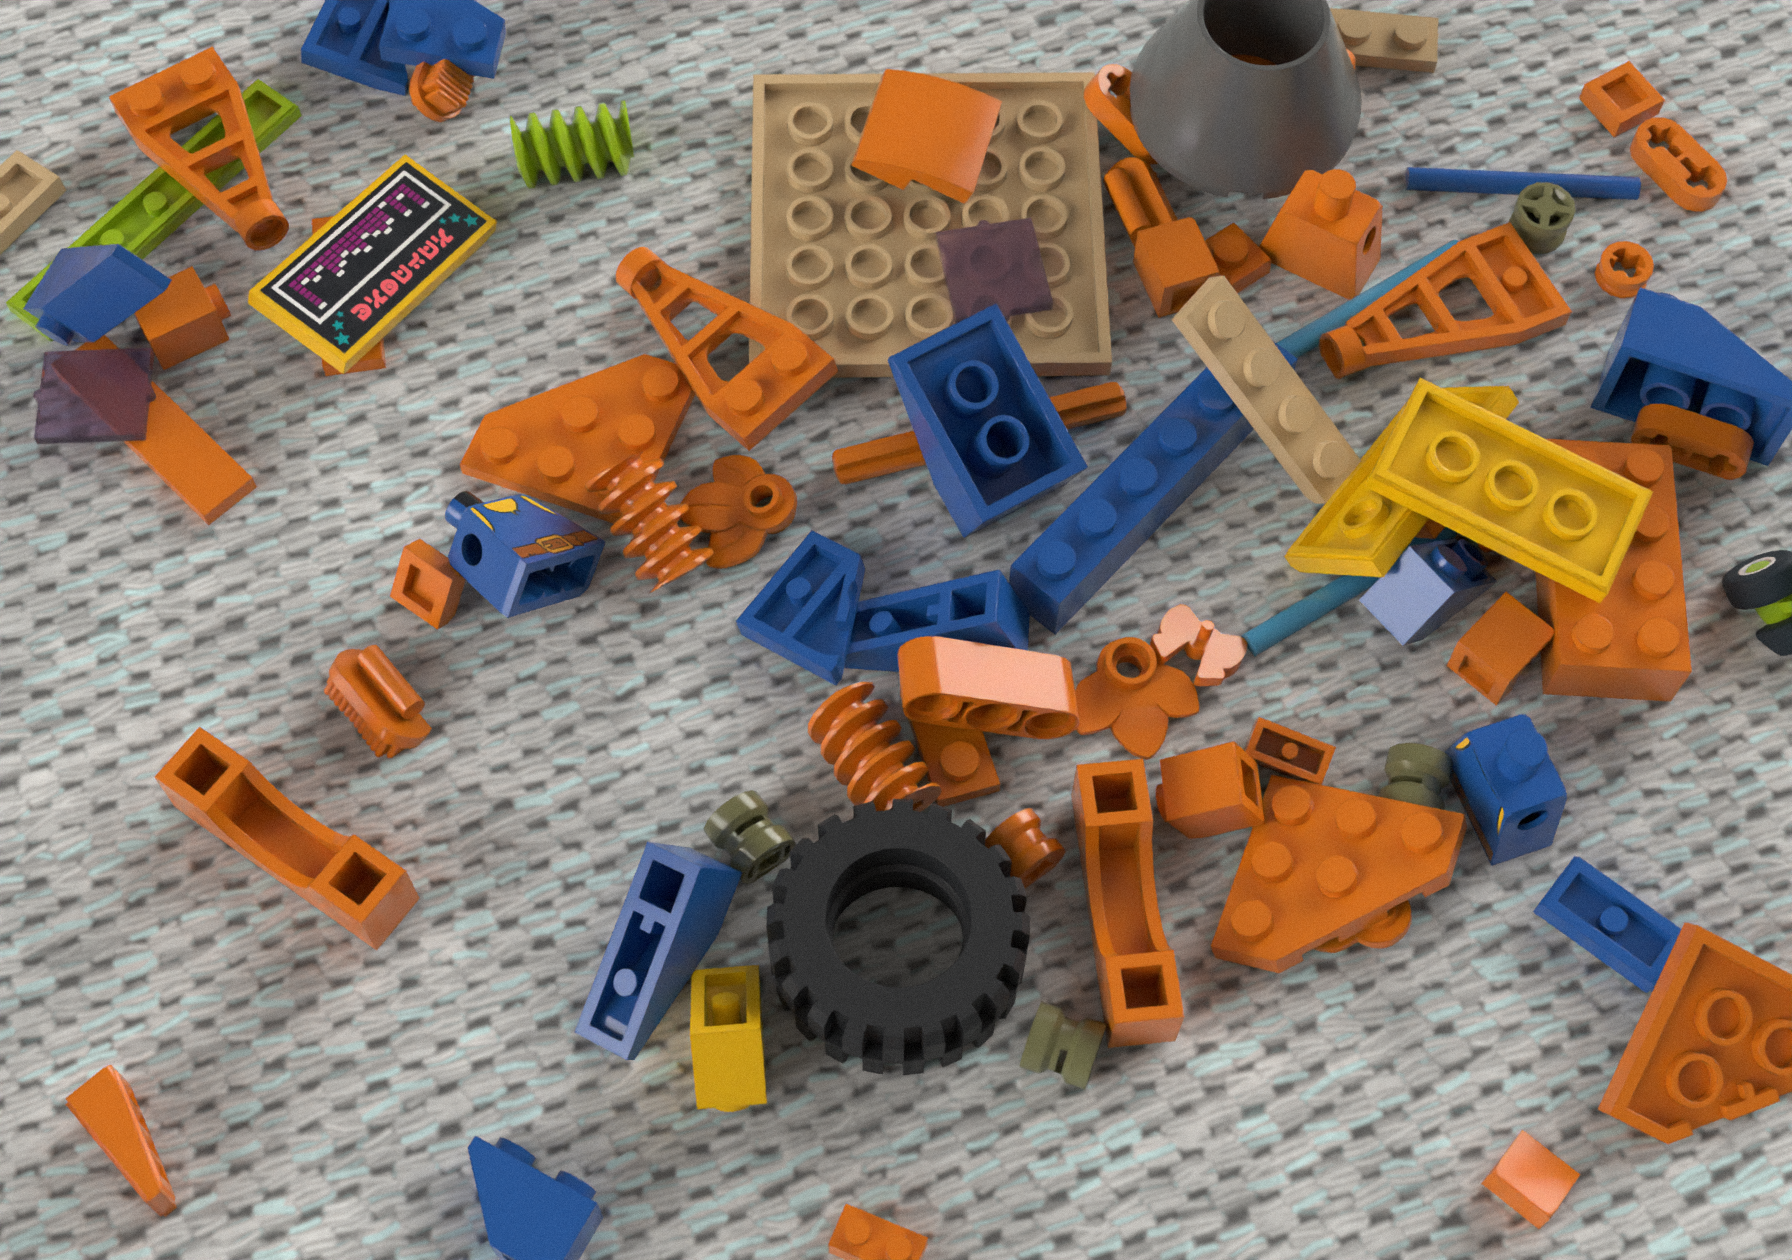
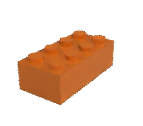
(1639, 632)

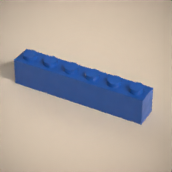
(1129, 501)

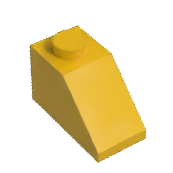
(727, 1038)

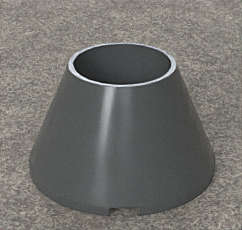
(1242, 122)

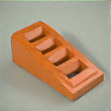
(115, 1121)

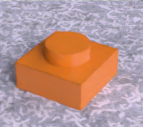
(1621, 99)
(1238, 257)
(427, 584)

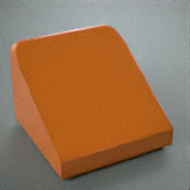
(1531, 1179)

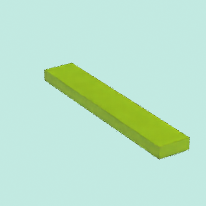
(163, 204)

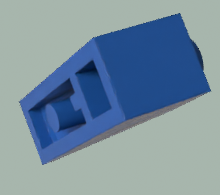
(92, 292)
(967, 609)
(656, 944)

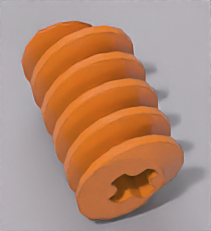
(649, 520)
(864, 753)

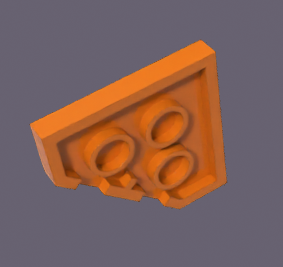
(579, 430)
(1329, 870)
(1705, 1039)

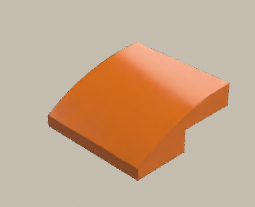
(927, 133)

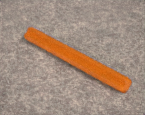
(903, 450)

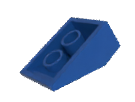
(1693, 362)
(983, 420)

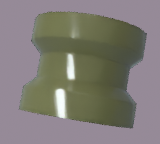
(1555, 213)

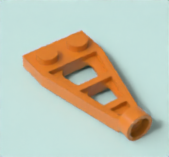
(181, 98)
(1504, 274)
(762, 391)

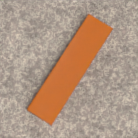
(187, 455)

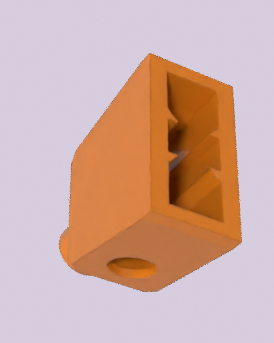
(1327, 233)

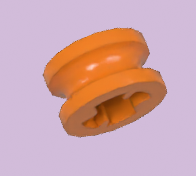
(1630, 256)

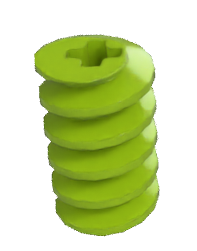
(572, 144)

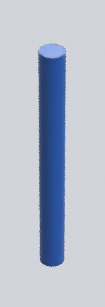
(1514, 182)

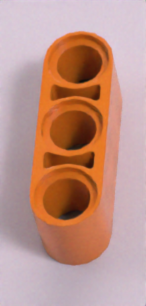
(987, 688)

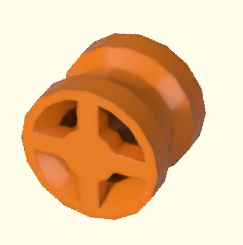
(1026, 846)

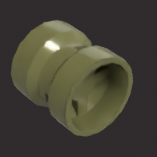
(1417, 774)
(749, 836)
(1062, 1045)

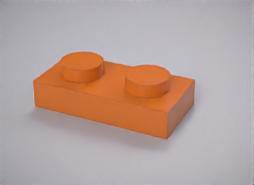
(956, 761)

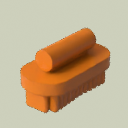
(440, 90)
(1137, 196)
(377, 700)

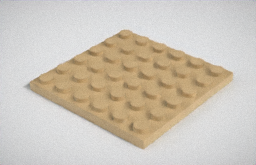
(862, 258)

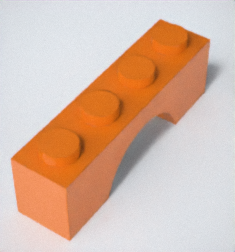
(254, 818)
(1129, 944)

